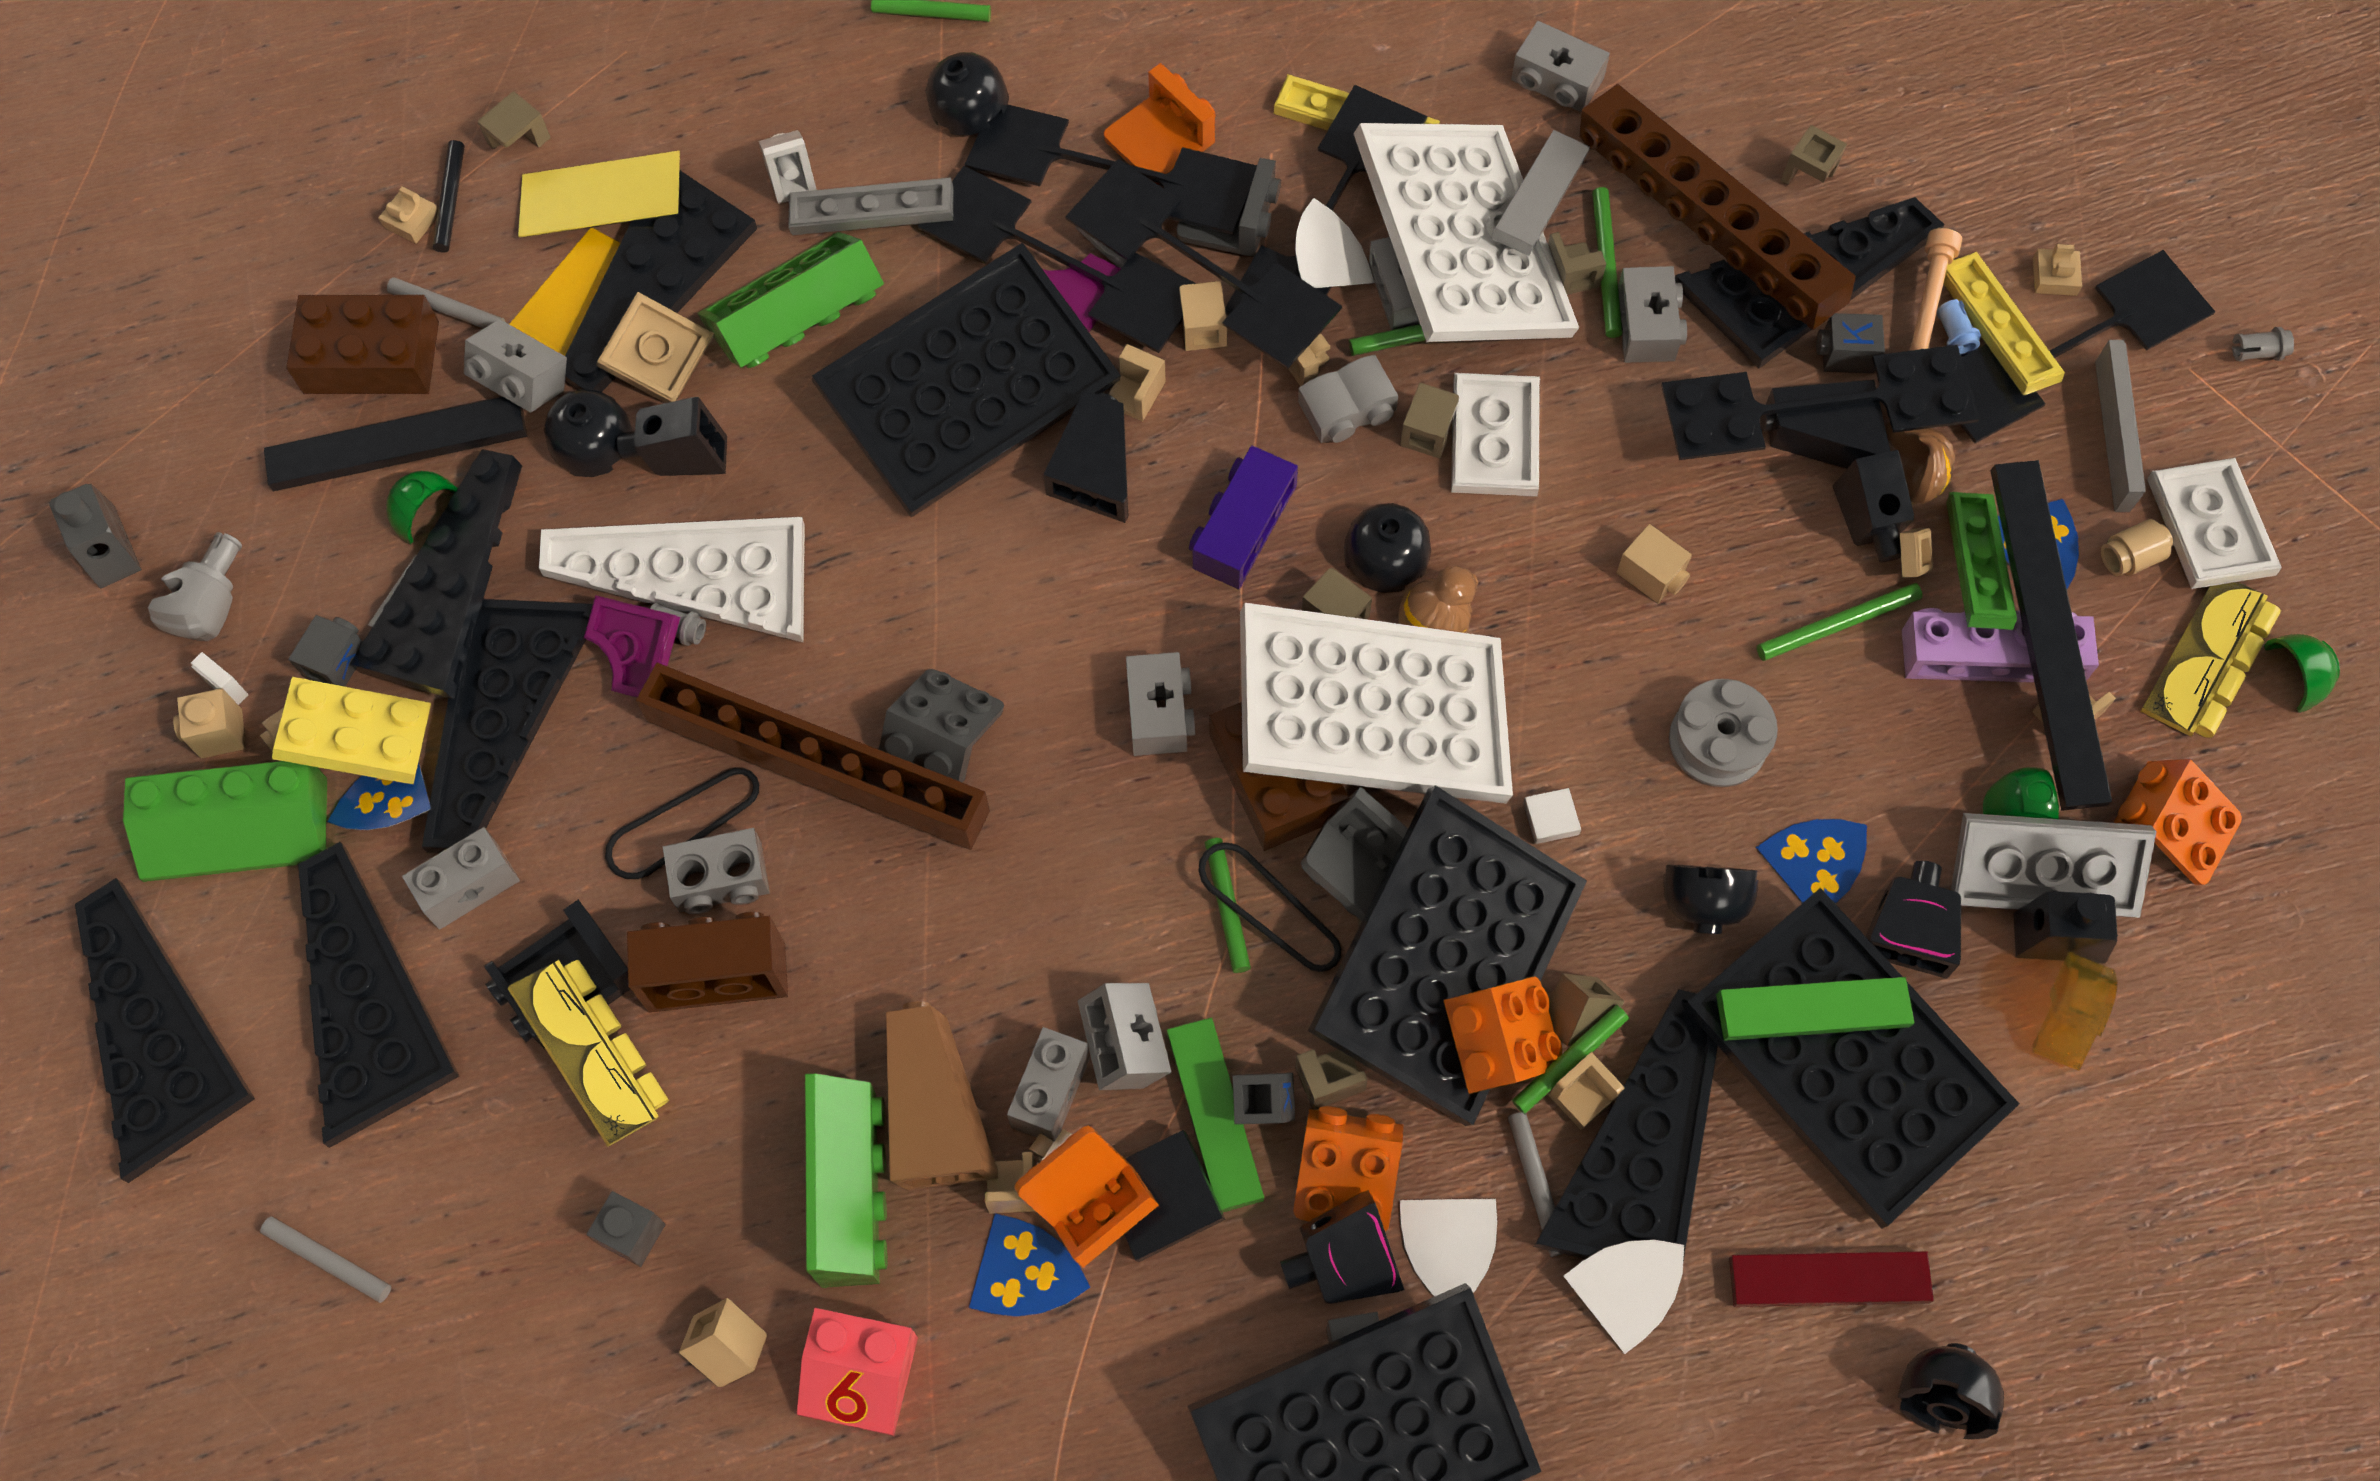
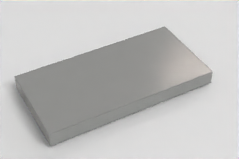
(2019, 858)

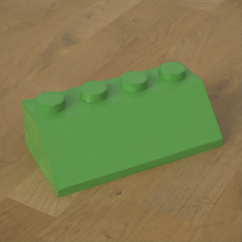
(792, 299)
(225, 819)
(843, 1182)

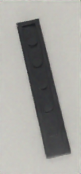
(393, 443)

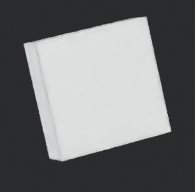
(218, 678)
(1552, 816)

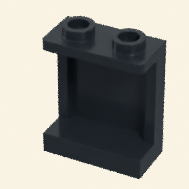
(573, 940)

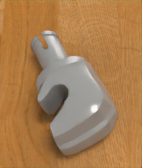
(199, 594)

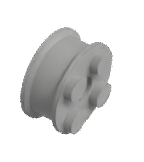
(1723, 732)

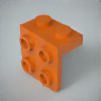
(1163, 124)
(2187, 812)
(1503, 1034)
(1346, 1158)
(1086, 1194)

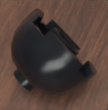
(966, 93)
(584, 432)
(1387, 547)
(1710, 895)
(1952, 1389)

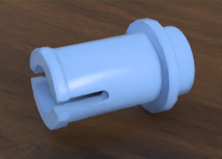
(1958, 326)

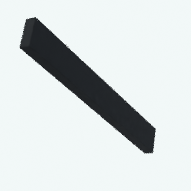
(2050, 636)

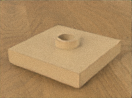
(655, 349)

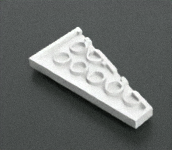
(721, 569)

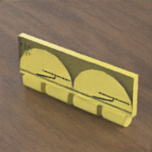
(2212, 659)
(579, 1045)

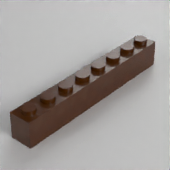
(814, 756)

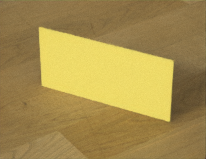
(599, 194)

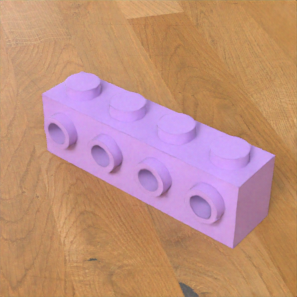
(1944, 648)

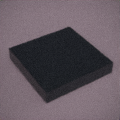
(1181, 1190)

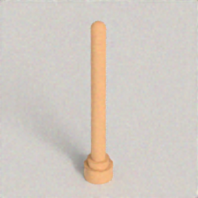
(1942, 247)

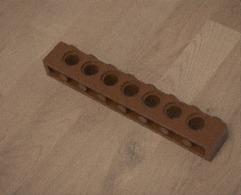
(1716, 207)

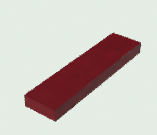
(1831, 1279)

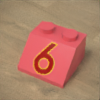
(855, 1371)

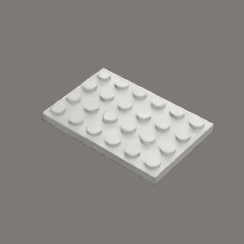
(1440, 204)
(1373, 704)

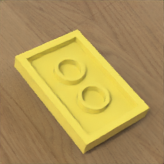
(351, 730)

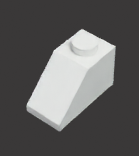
(787, 164)

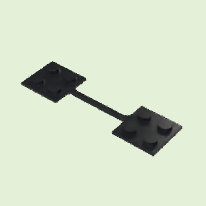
(1026, 142)
(1339, 143)
(2147, 299)
(1136, 301)
(1275, 315)
(1723, 418)

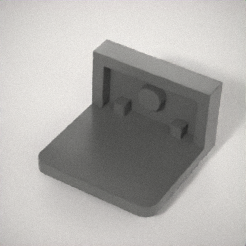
(1253, 221)
(938, 723)
(1354, 851)

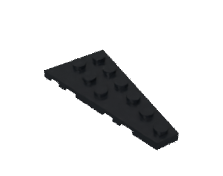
(663, 260)
(1763, 325)
(442, 592)
(503, 694)
(367, 1016)
(154, 1043)
(1647, 1151)

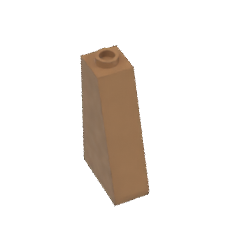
(931, 1108)

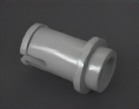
(2263, 345)
(690, 627)

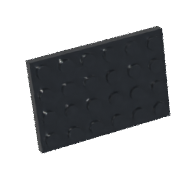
(965, 379)
(1451, 918)
(1871, 1104)
(1380, 1404)

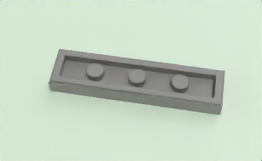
(1540, 193)
(871, 206)
(2120, 426)

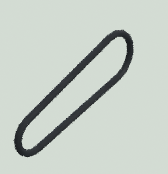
(1229, 846)
(609, 847)

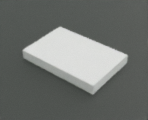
(1495, 435)
(2214, 523)

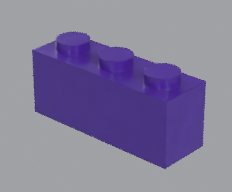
(1243, 516)

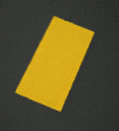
(564, 298)

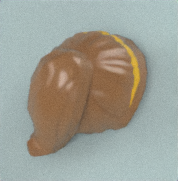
(1926, 461)
(1440, 601)

